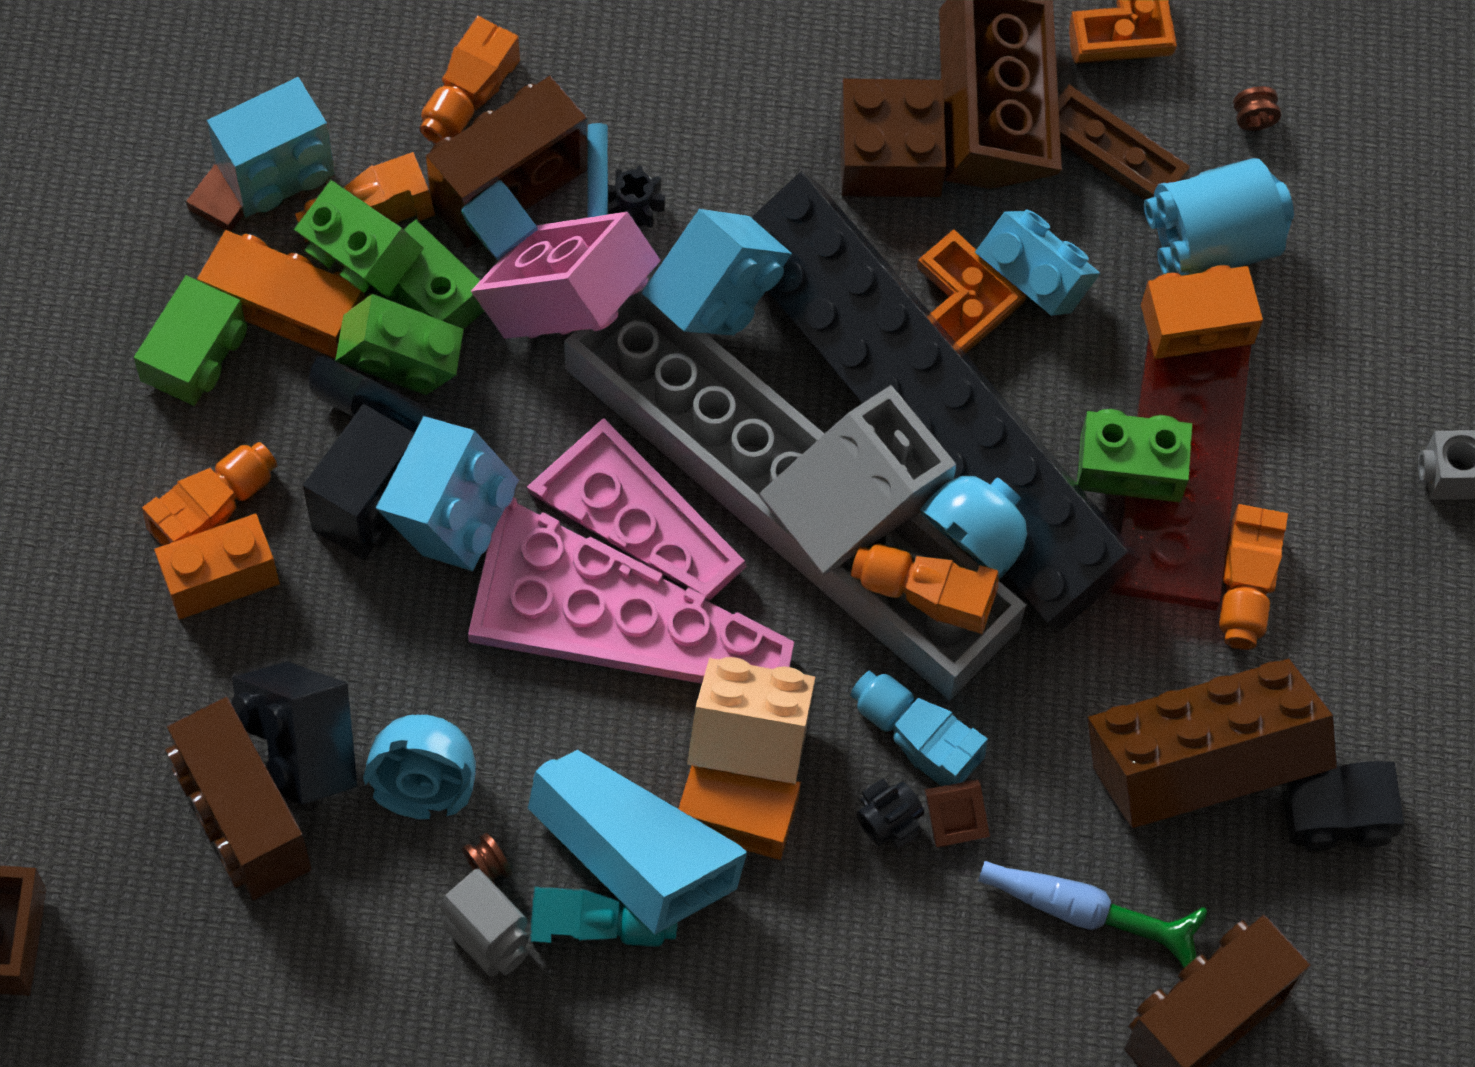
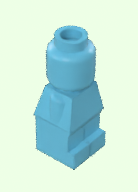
(924, 731)

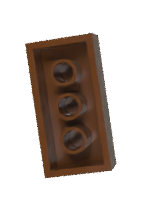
(1212, 742)

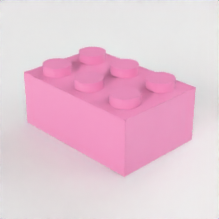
(567, 277)

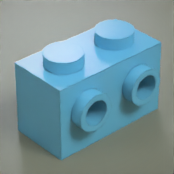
(1038, 262)

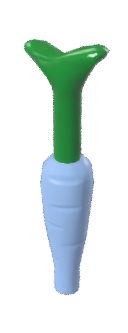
(1092, 908)

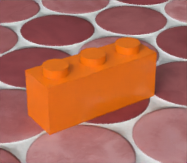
(281, 291)

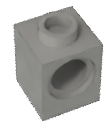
(1442, 478)

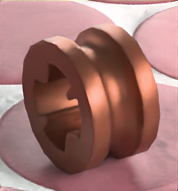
(1257, 108)
(487, 858)

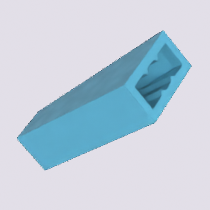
(635, 842)

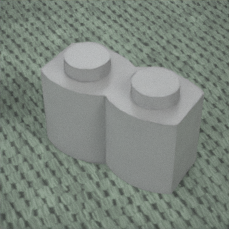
(485, 924)

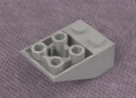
(859, 481)

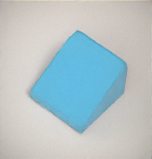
(498, 219)

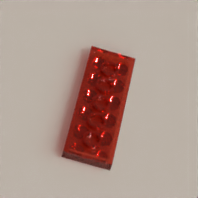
(1187, 540)

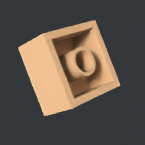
(751, 719)

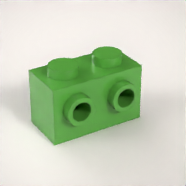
(357, 238)
(437, 283)
(191, 341)
(399, 344)
(1134, 455)

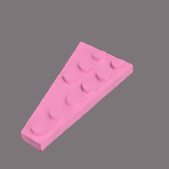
(596, 606)

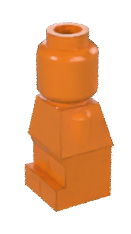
(472, 78)
(391, 189)
(209, 496)
(1250, 573)
(930, 584)

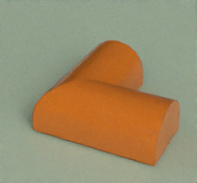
(1122, 33)
(976, 291)

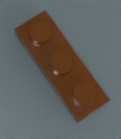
(1115, 146)

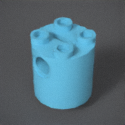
(1220, 218)

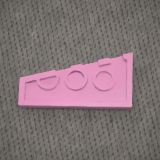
(632, 506)

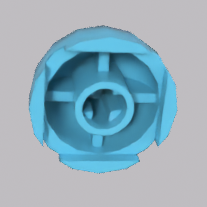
(979, 520)
(421, 767)

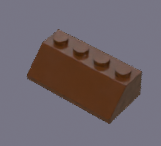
(999, 91)

